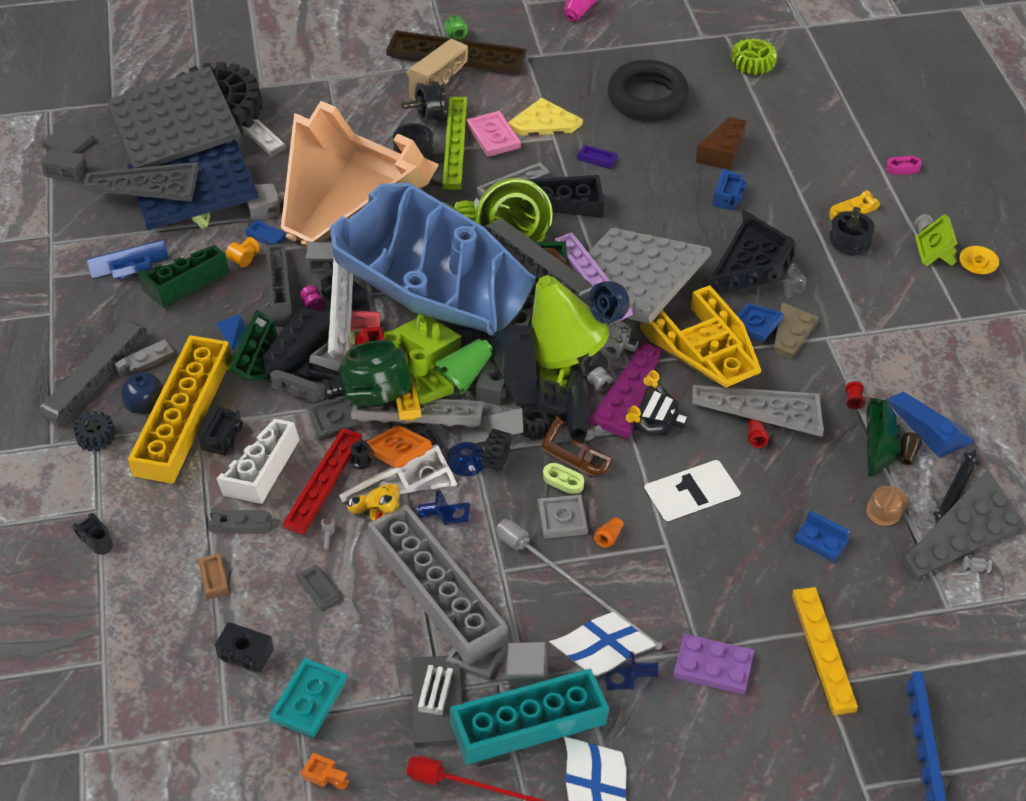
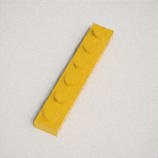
(824, 651)

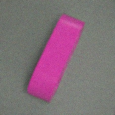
(903, 165)

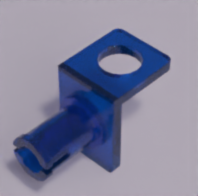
(443, 510)
(631, 673)

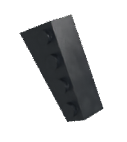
(574, 194)

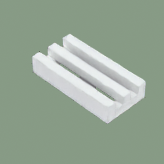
(438, 672)

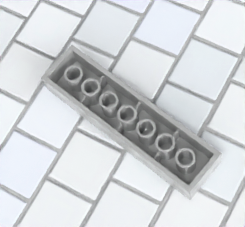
(438, 584)

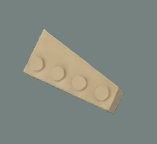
(438, 65)

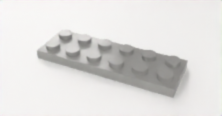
(436, 412)

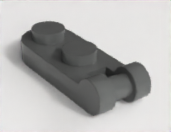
(297, 386)
(239, 521)

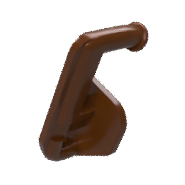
(580, 462)

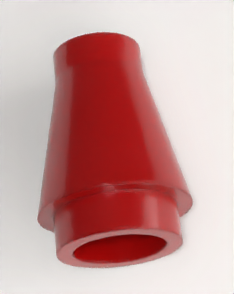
(757, 434)

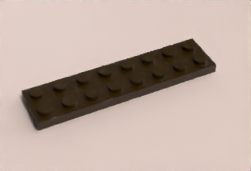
(480, 54)

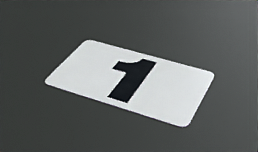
(692, 490)

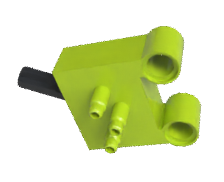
(427, 342)

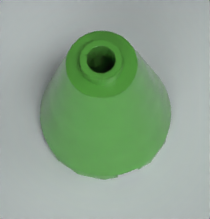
(464, 364)

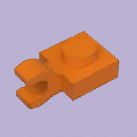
(321, 770)

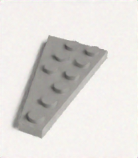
(781, 408)

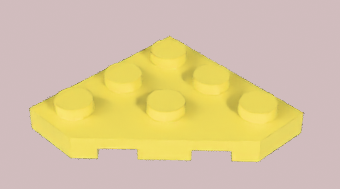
(544, 118)

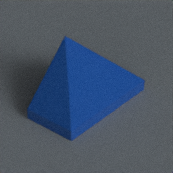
(231, 329)

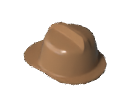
(886, 505)

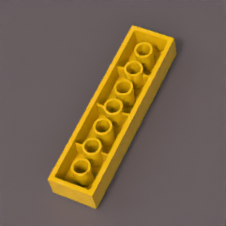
(180, 410)

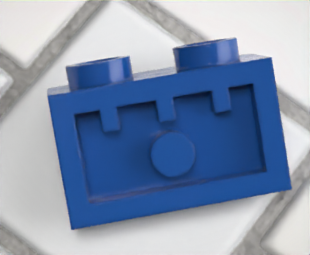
(822, 536)

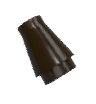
(910, 446)

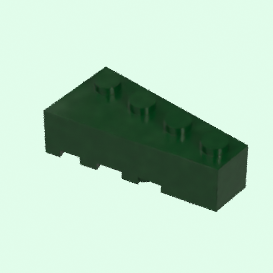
(184, 276)

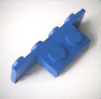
(128, 261)

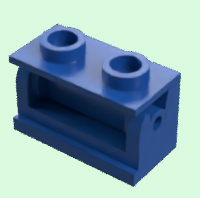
(729, 190)

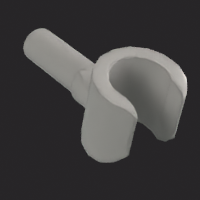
(327, 530)

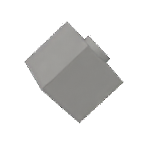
(526, 664)

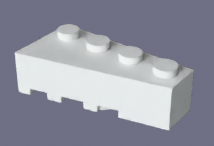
(261, 464)

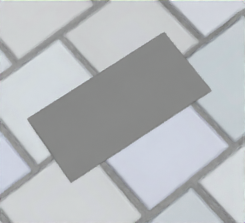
(506, 421)

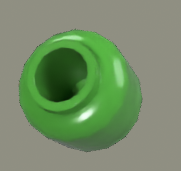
(455, 27)

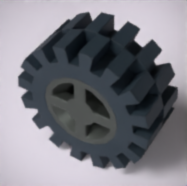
(94, 431)

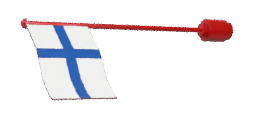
(591, 773)

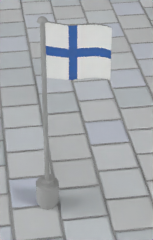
(598, 643)

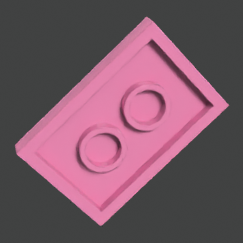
(493, 133)

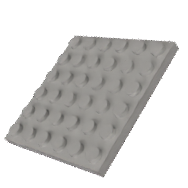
(647, 267)

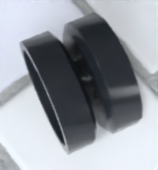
(420, 135)

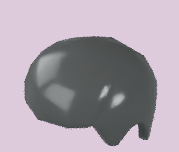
(588, 364)

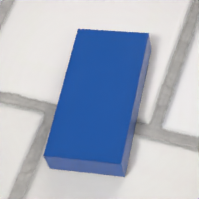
(265, 233)

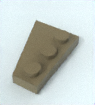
(793, 330)

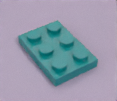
(308, 698)

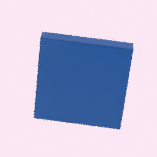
(759, 320)

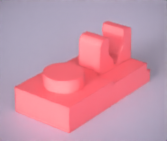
(364, 319)

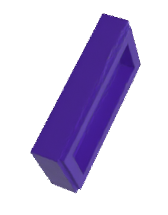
(597, 156)

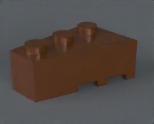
(722, 144)

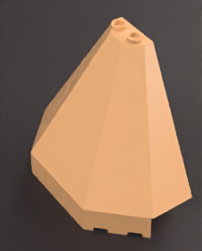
(337, 170)

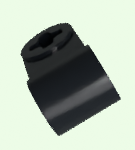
(94, 534)

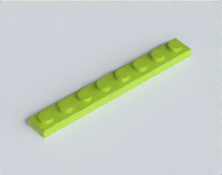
(455, 143)

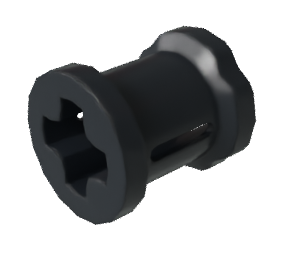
(358, 454)

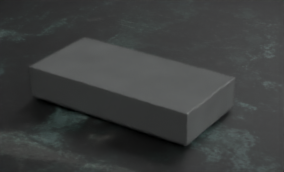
(318, 587)

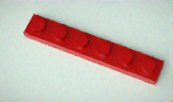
(321, 482)

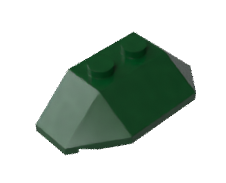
(252, 346)
(881, 435)

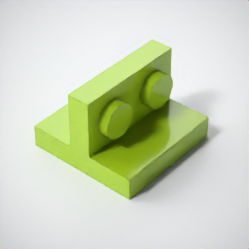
(937, 241)

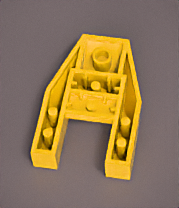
(713, 348)

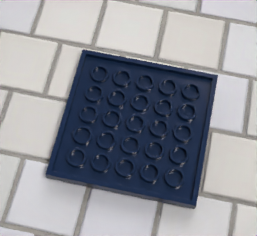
(220, 183)

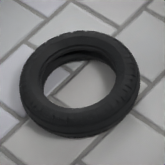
(648, 109)

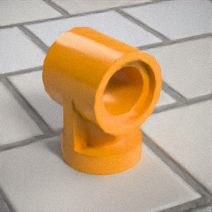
(243, 253)

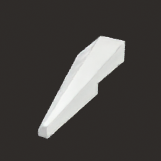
(419, 474)

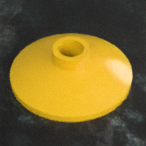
(979, 260)

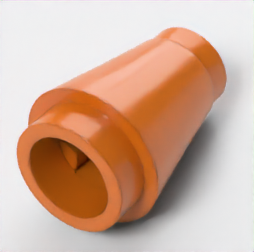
(607, 534)

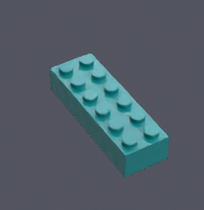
(528, 716)

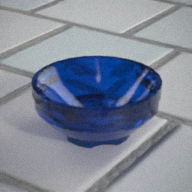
(465, 464)

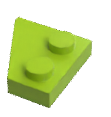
(432, 387)

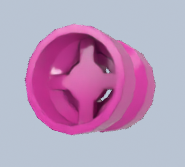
(312, 298)

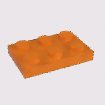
(398, 446)

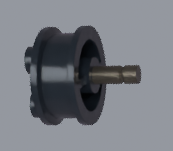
(428, 102)
(851, 232)

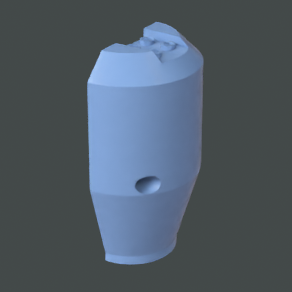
(431, 259)

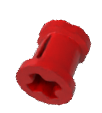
(855, 397)

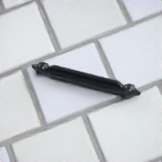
(957, 484)

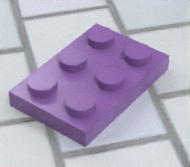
(713, 664)

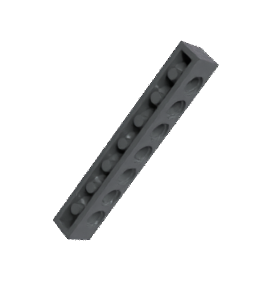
(490, 386)

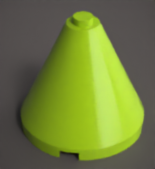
(519, 204)
(563, 326)

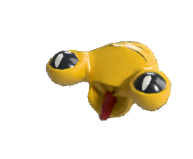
(379, 501)

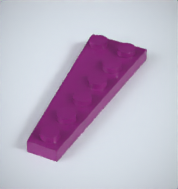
(627, 392)

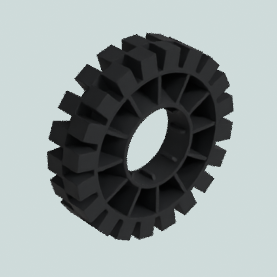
(242, 91)

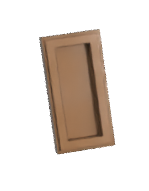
(213, 576)

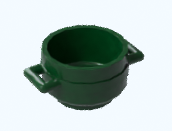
(375, 373)

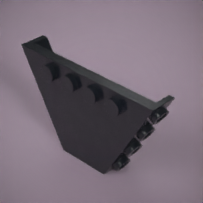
(754, 257)

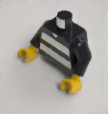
(657, 411)

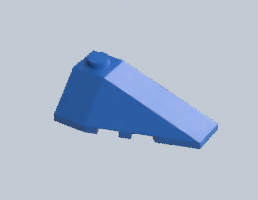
(935, 429)

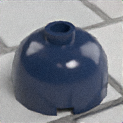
(609, 301)
(141, 392)

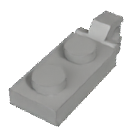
(145, 358)

